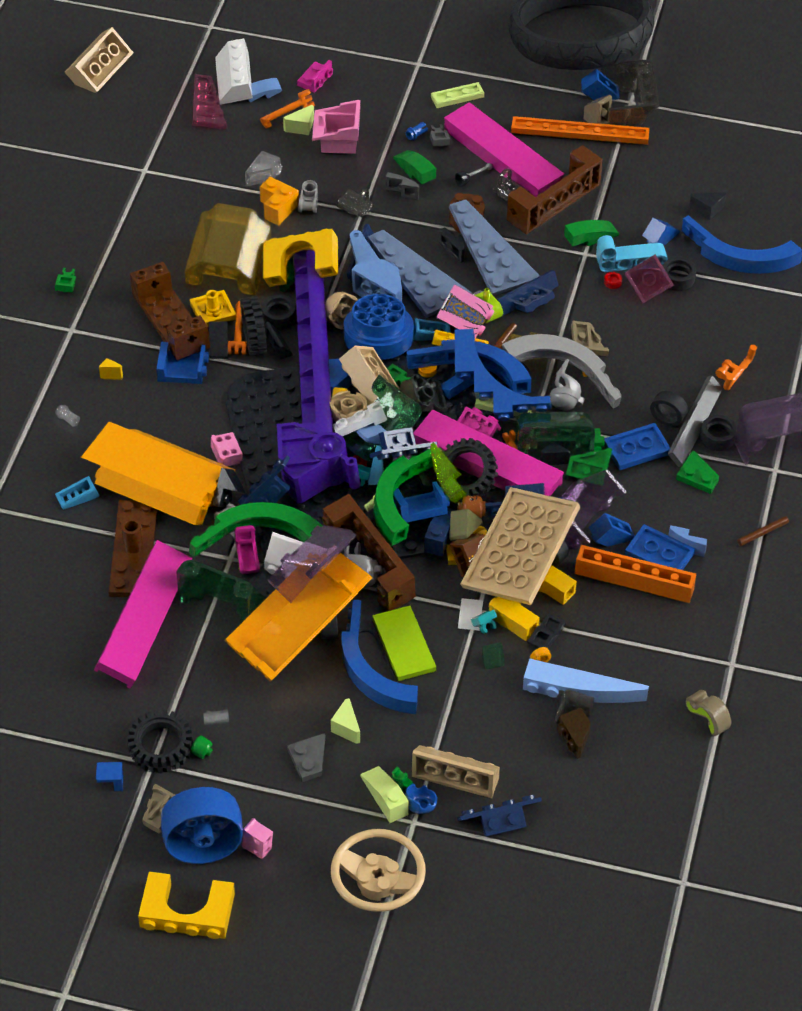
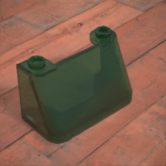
(400, 413)
(554, 427)
(199, 579)

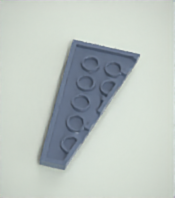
(495, 258)
(419, 278)

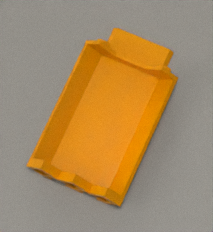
(155, 472)
(282, 629)

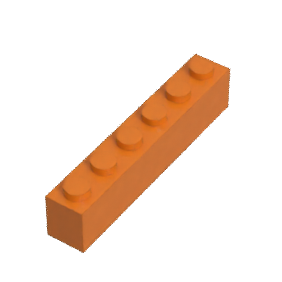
(635, 573)

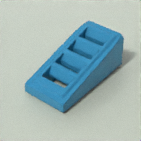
(425, 329)
(376, 469)
(81, 485)

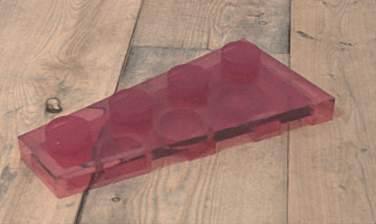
(206, 104)

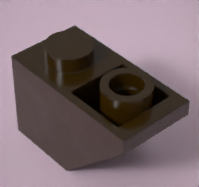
(575, 729)

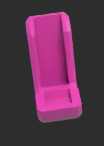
(246, 549)

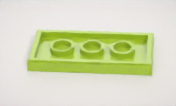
(404, 643)

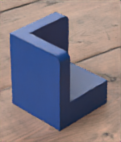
(110, 773)

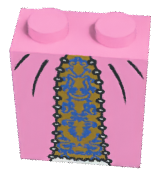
(465, 310)

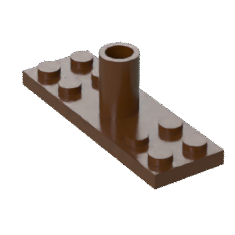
(131, 545)

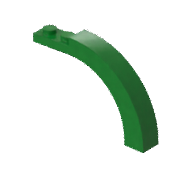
(256, 514)
(386, 516)

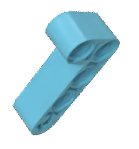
(625, 257)

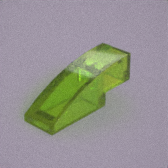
(446, 474)

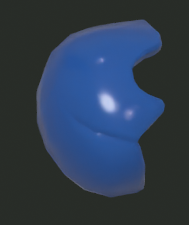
(421, 799)

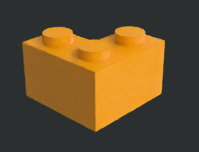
(278, 200)

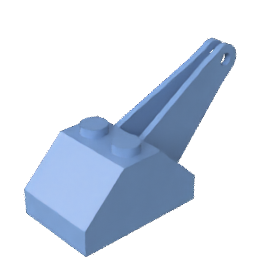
(371, 273)

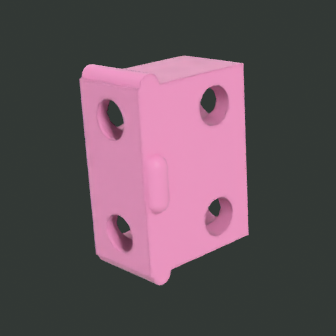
(226, 449)
(257, 838)

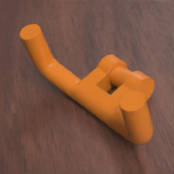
(728, 365)

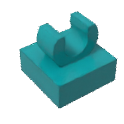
(364, 473)
(483, 619)

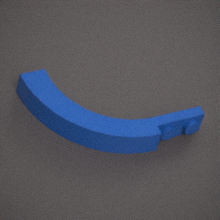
(742, 259)
(492, 358)
(375, 686)

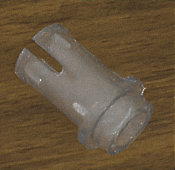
(64, 413)
(216, 717)

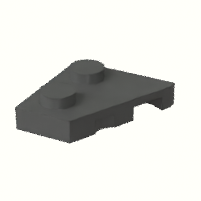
(308, 756)

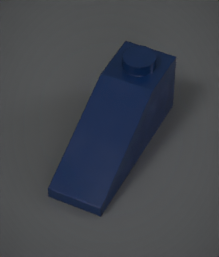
(438, 534)

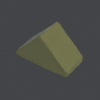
(463, 524)

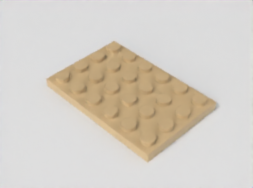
(520, 545)

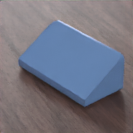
(370, 433)

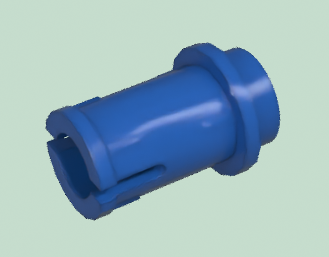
(413, 133)

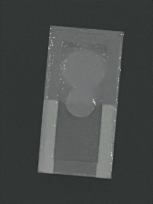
(262, 168)

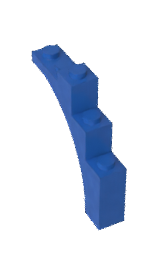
(486, 386)

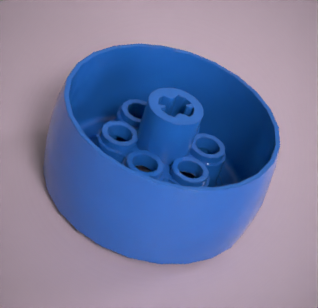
(204, 838)

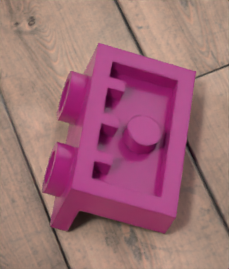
(315, 76)
(479, 422)

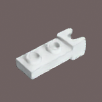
(374, 414)

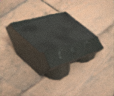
(425, 392)

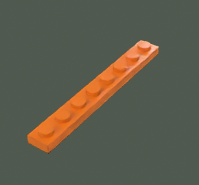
(580, 130)

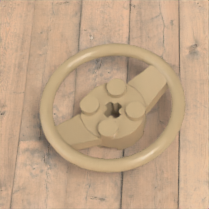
(364, 871)

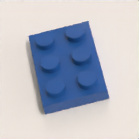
(637, 446)
(659, 548)

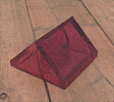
(649, 278)

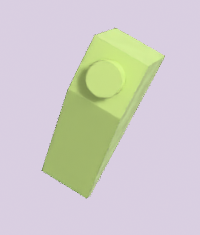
(386, 794)

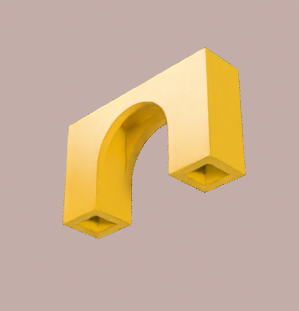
(279, 251)
(521, 620)
(209, 921)

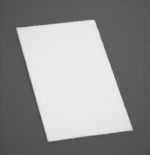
(469, 609)

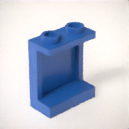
(185, 370)
(422, 505)

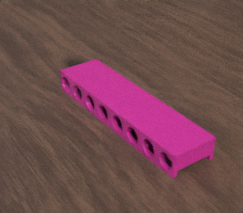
(501, 149)
(513, 465)
(142, 615)

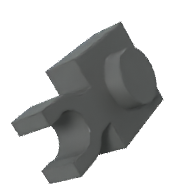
(439, 136)

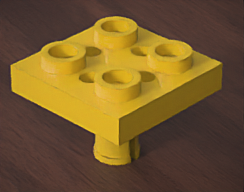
(213, 304)

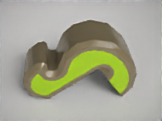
(712, 709)

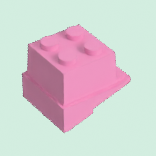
(337, 127)

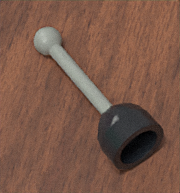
(463, 177)

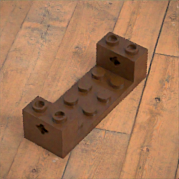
(530, 212)
(167, 313)
(398, 583)

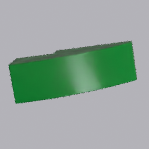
(416, 166)
(588, 231)

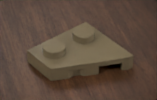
(585, 335)
(152, 816)

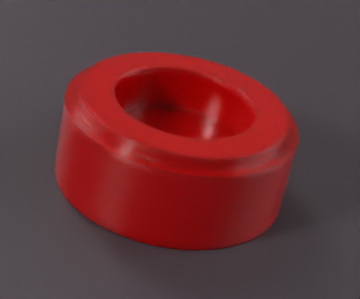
(613, 280)

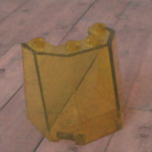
(229, 246)

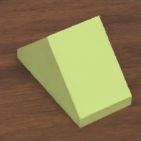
(299, 121)
(345, 723)

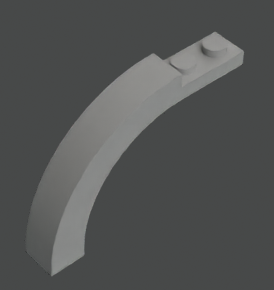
(562, 348)

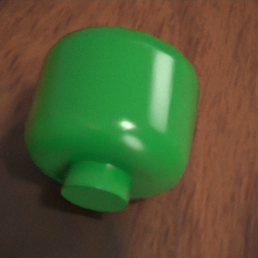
(201, 747)

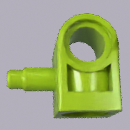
(489, 298)

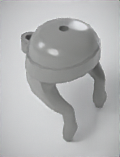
(566, 396)
(366, 563)

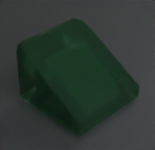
(493, 655)

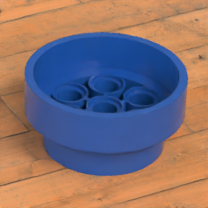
(381, 324)

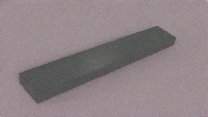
(692, 425)

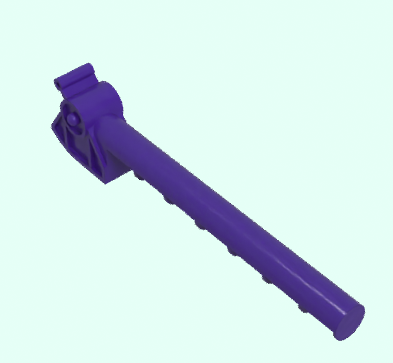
(314, 450)

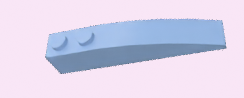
(550, 678)

